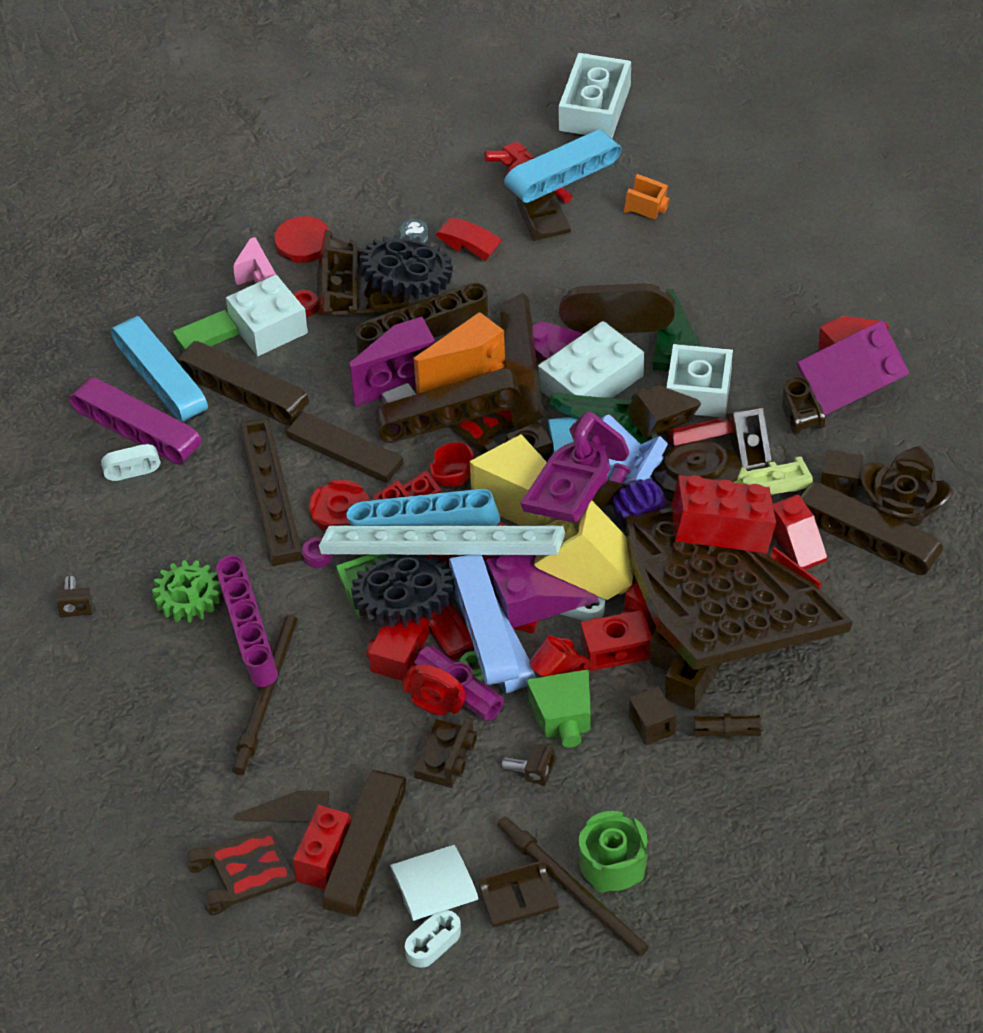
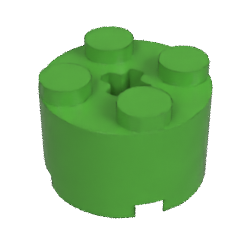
(612, 851)

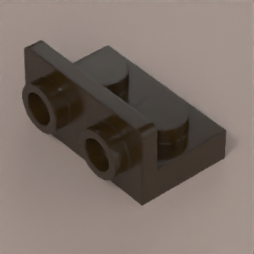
(445, 752)

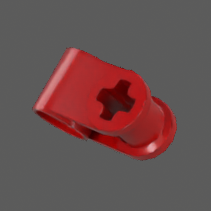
(557, 657)

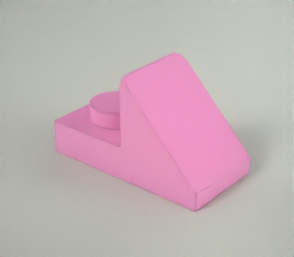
(252, 264)

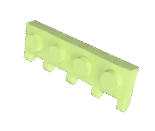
(779, 478)

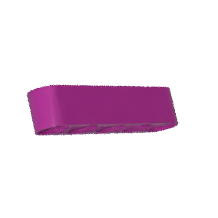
(135, 420)
(247, 621)

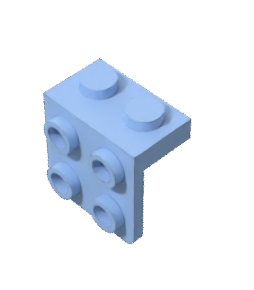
(641, 457)

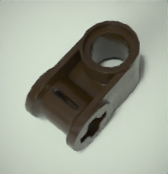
(801, 405)

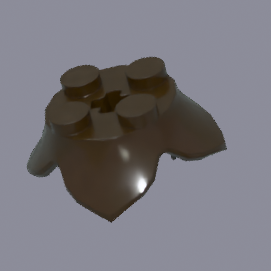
(906, 487)

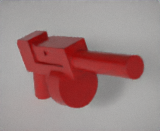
(515, 155)

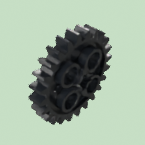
(405, 266)
(403, 589)

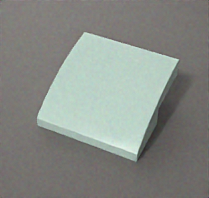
(434, 882)

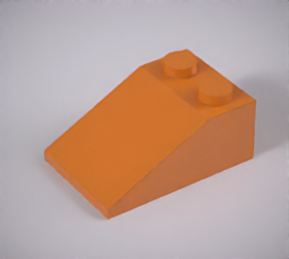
(462, 354)

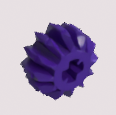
(638, 498)

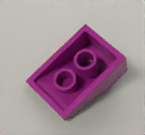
(389, 361)
(853, 367)
(531, 593)

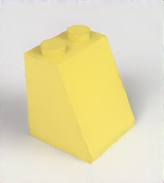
(508, 475)
(591, 555)

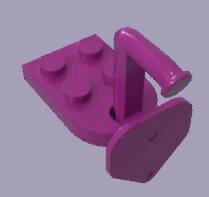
(578, 470)

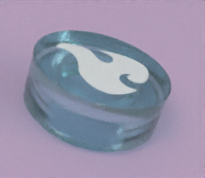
(414, 228)

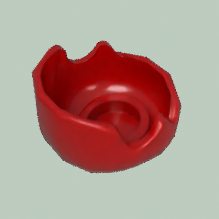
(452, 464)

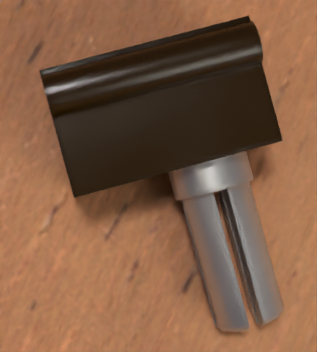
(74, 601)
(538, 765)

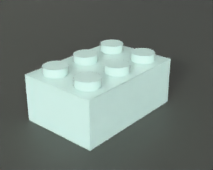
(594, 94)
(593, 365)

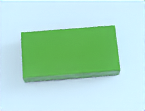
(207, 330)

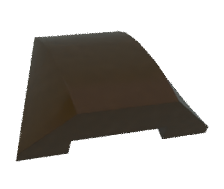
(343, 289)

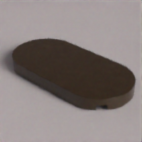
(621, 306)

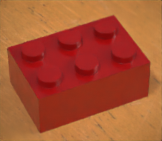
(723, 514)

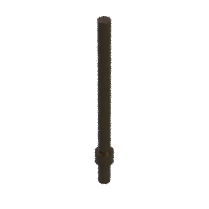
(248, 742)
(528, 845)

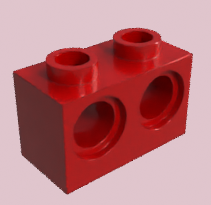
(321, 846)

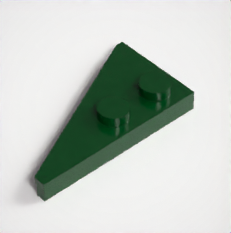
(678, 332)
(577, 405)

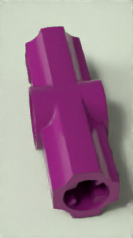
(479, 697)

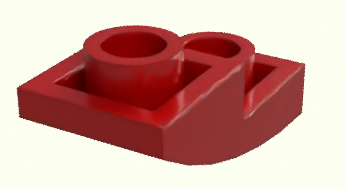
(475, 238)
(420, 485)

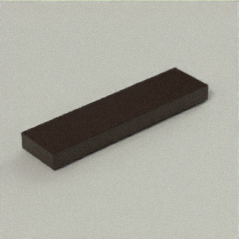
(344, 447)

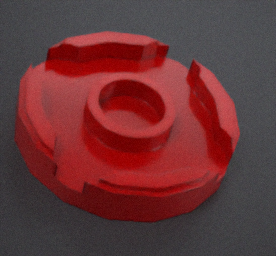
(300, 239)
(331, 503)
(434, 689)

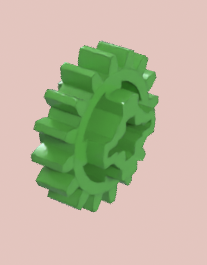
(187, 591)

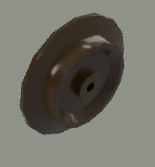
(697, 459)

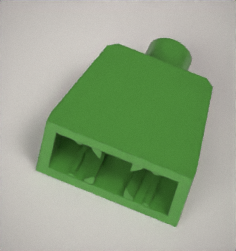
(561, 705)

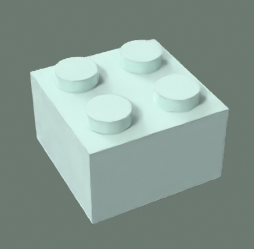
(267, 315)
(702, 375)

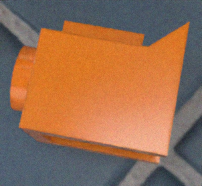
(647, 197)

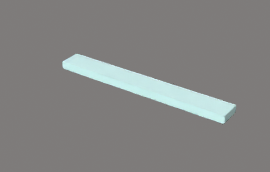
(443, 540)

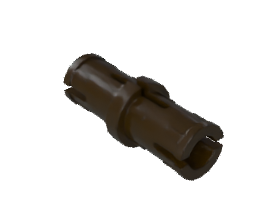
(727, 726)

